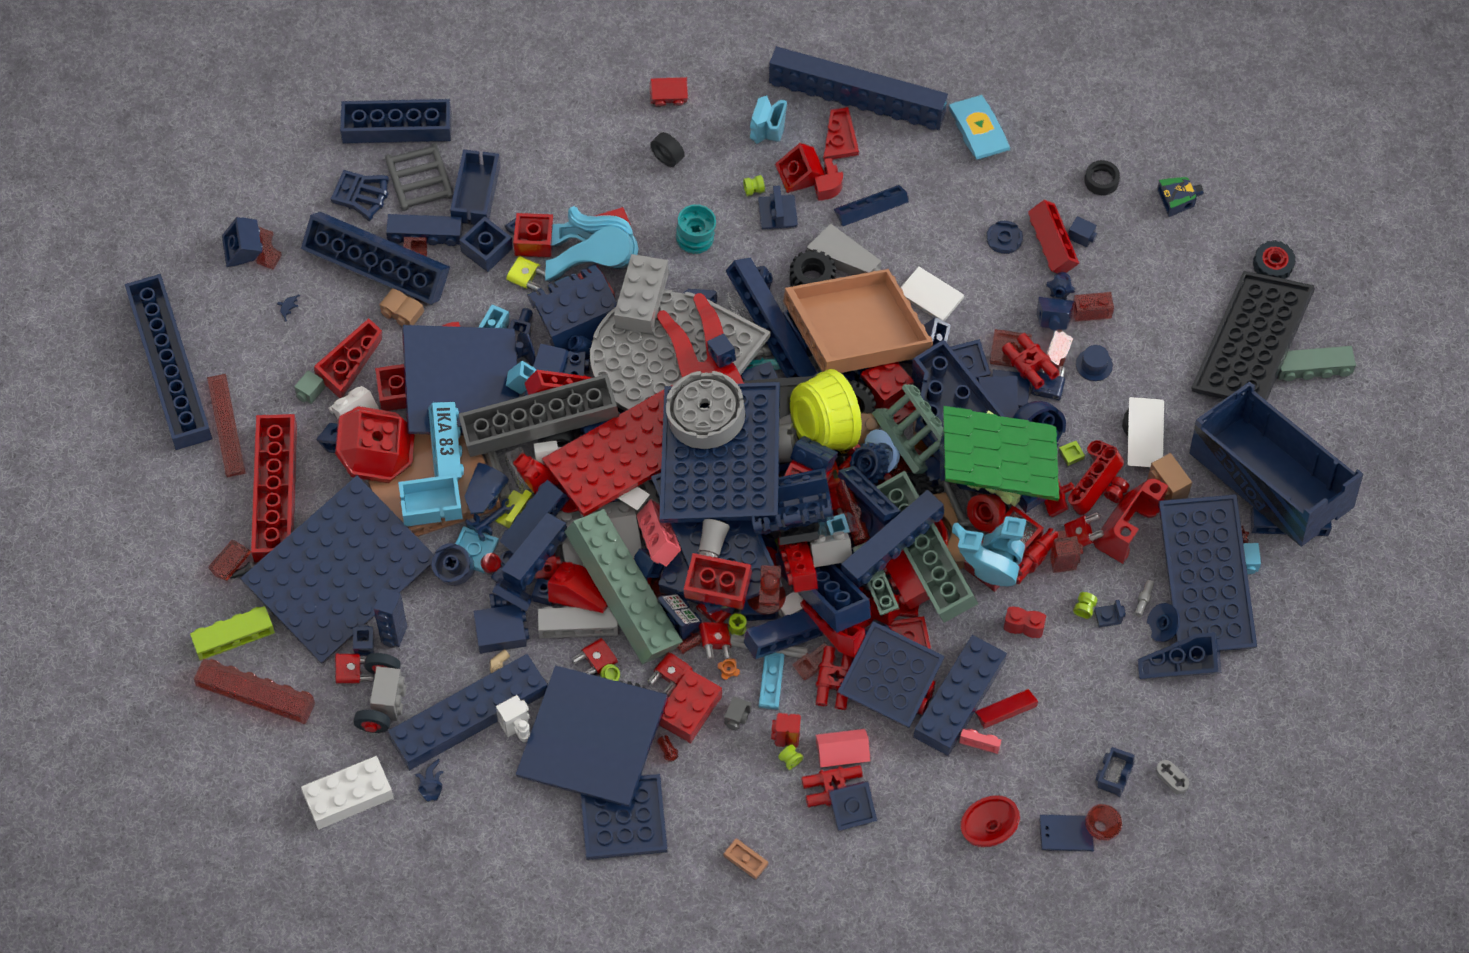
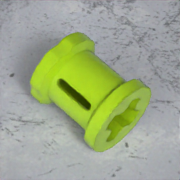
(737, 619)

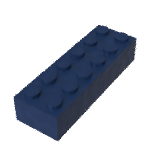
(396, 121)
(836, 598)
(960, 695)

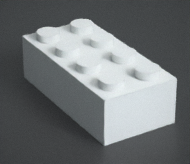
(347, 792)

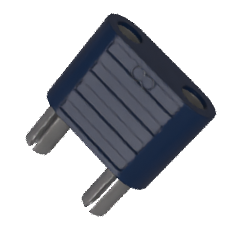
(1052, 388)

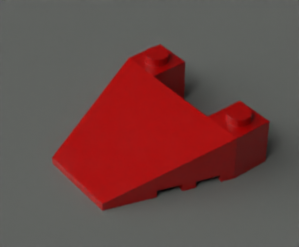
(850, 639)

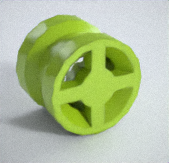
(790, 757)

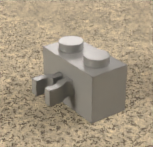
(830, 549)

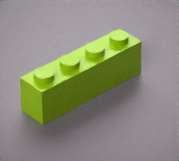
(232, 632)

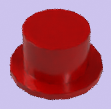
(985, 511)

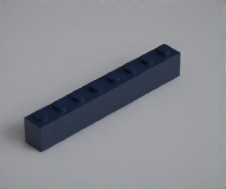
(769, 316)

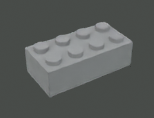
(641, 293)

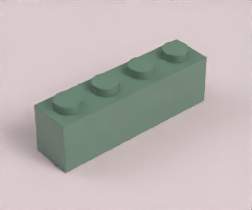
(1317, 363)

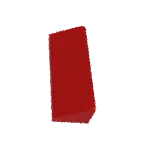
(1006, 708)

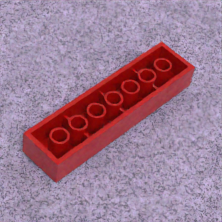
(273, 482)

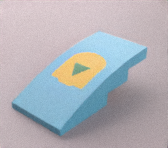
(979, 127)

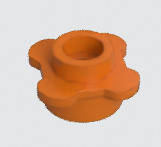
(728, 663)

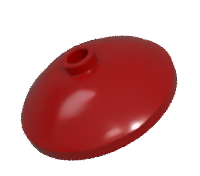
(990, 821)

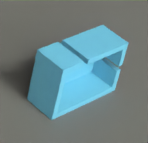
(430, 500)

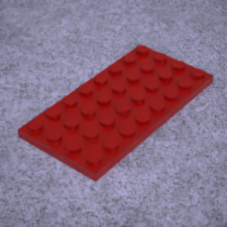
(611, 457)

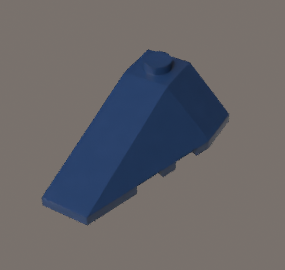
(1188, 657)

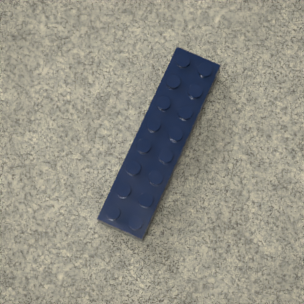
(375, 257)
(465, 712)

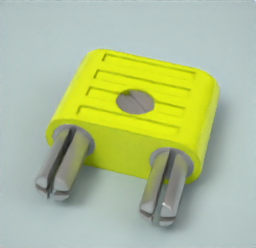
(523, 273)

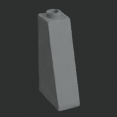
(845, 252)

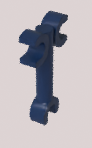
(482, 527)

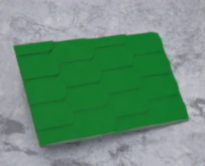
(999, 453)

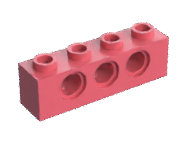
(658, 536)

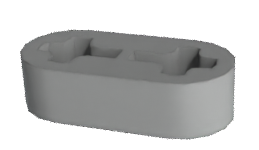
(1169, 779)

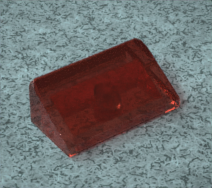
(1059, 348)
(229, 560)

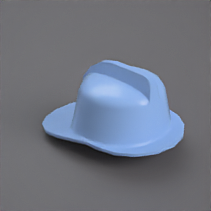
(882, 438)

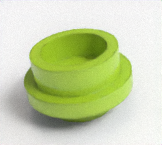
(610, 672)

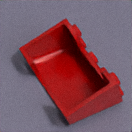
(1141, 499)

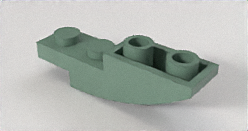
(881, 591)

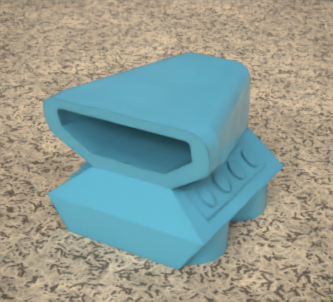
(768, 120)

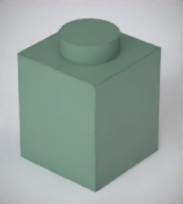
(309, 387)

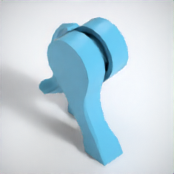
(604, 238)
(998, 555)

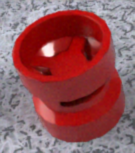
(1116, 489)

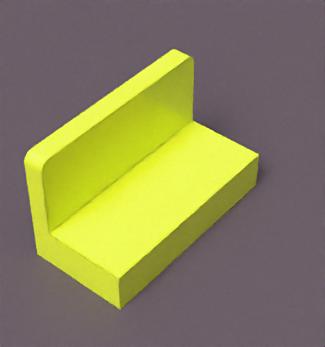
(520, 502)

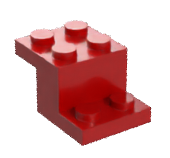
(886, 387)

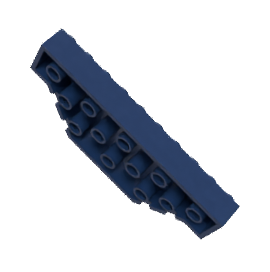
(952, 385)

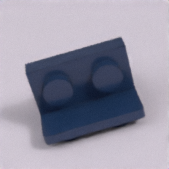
(777, 210)

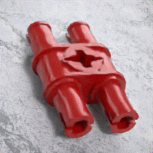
(1030, 361)
(1036, 554)
(826, 681)
(825, 779)

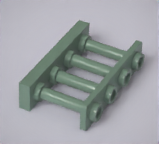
(895, 431)

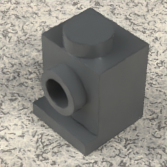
(737, 713)

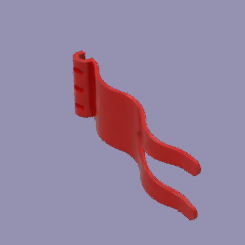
(683, 348)

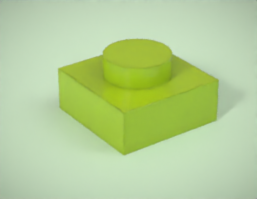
(1071, 453)

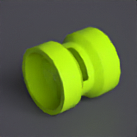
(754, 185)
(1085, 605)

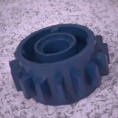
(878, 461)

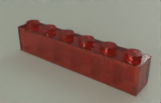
(254, 690)

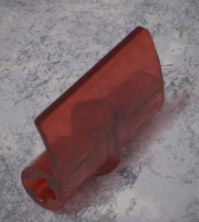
(852, 513)

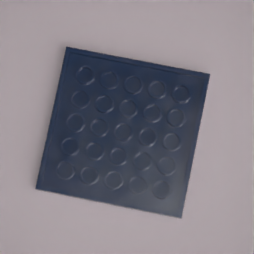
(455, 367)
(592, 735)

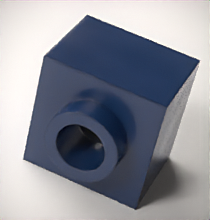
(539, 595)

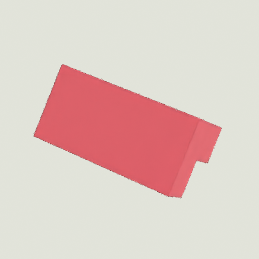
(843, 748)

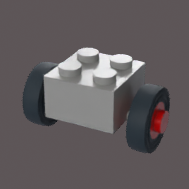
(385, 695)

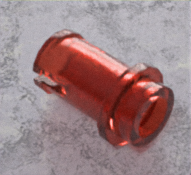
(690, 642)
(668, 749)

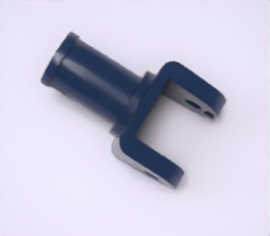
(522, 323)

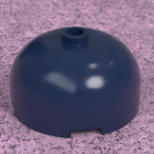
(1043, 413)

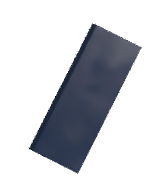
(550, 359)

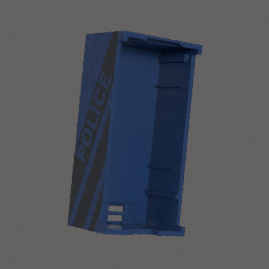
(1274, 465)

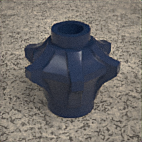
(1061, 285)

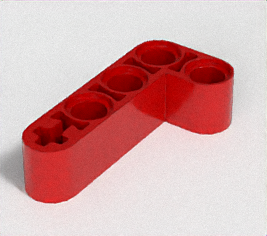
(1097, 478)

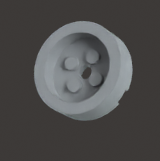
(705, 426)

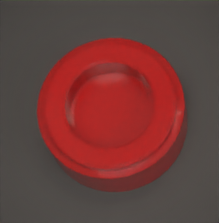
(490, 562)

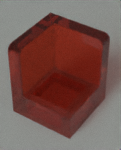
(416, 244)

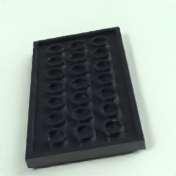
(1253, 335)

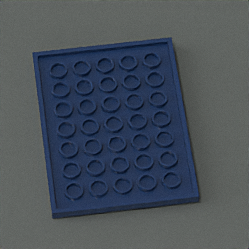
(729, 479)
(335, 566)

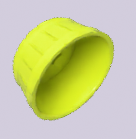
(827, 411)

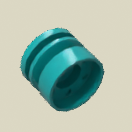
(695, 228)

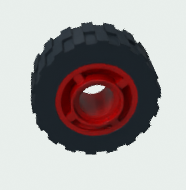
(1274, 251)

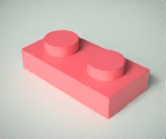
(985, 742)

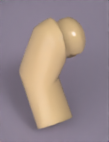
(497, 662)

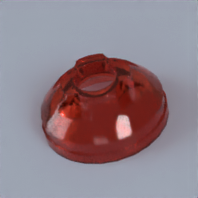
(1106, 815)

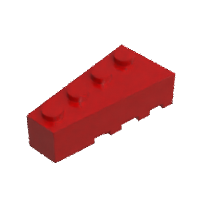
(348, 358)

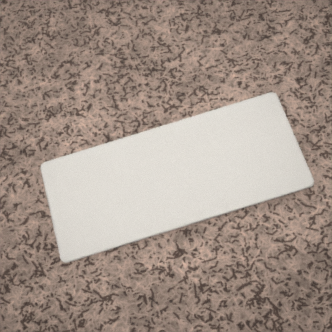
(1145, 431)

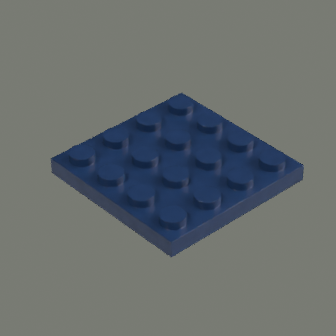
(891, 674)
(623, 830)

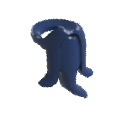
(430, 786)

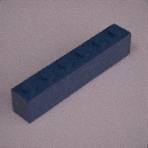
(893, 539)

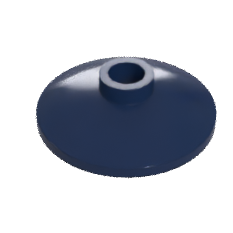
(1163, 622)

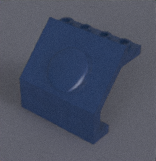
(874, 505)

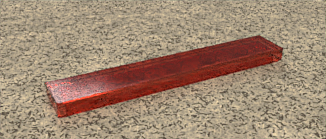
(226, 425)

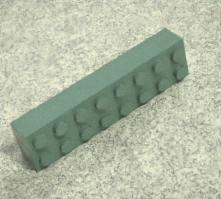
(931, 557)
(623, 586)

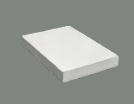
(931, 294)

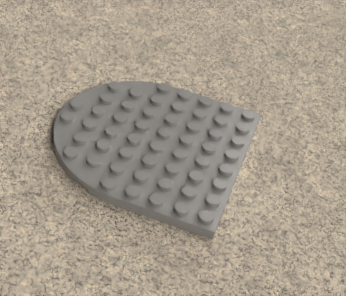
(646, 362)

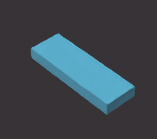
(771, 681)

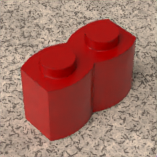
(1026, 622)

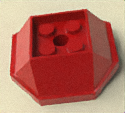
(370, 458)

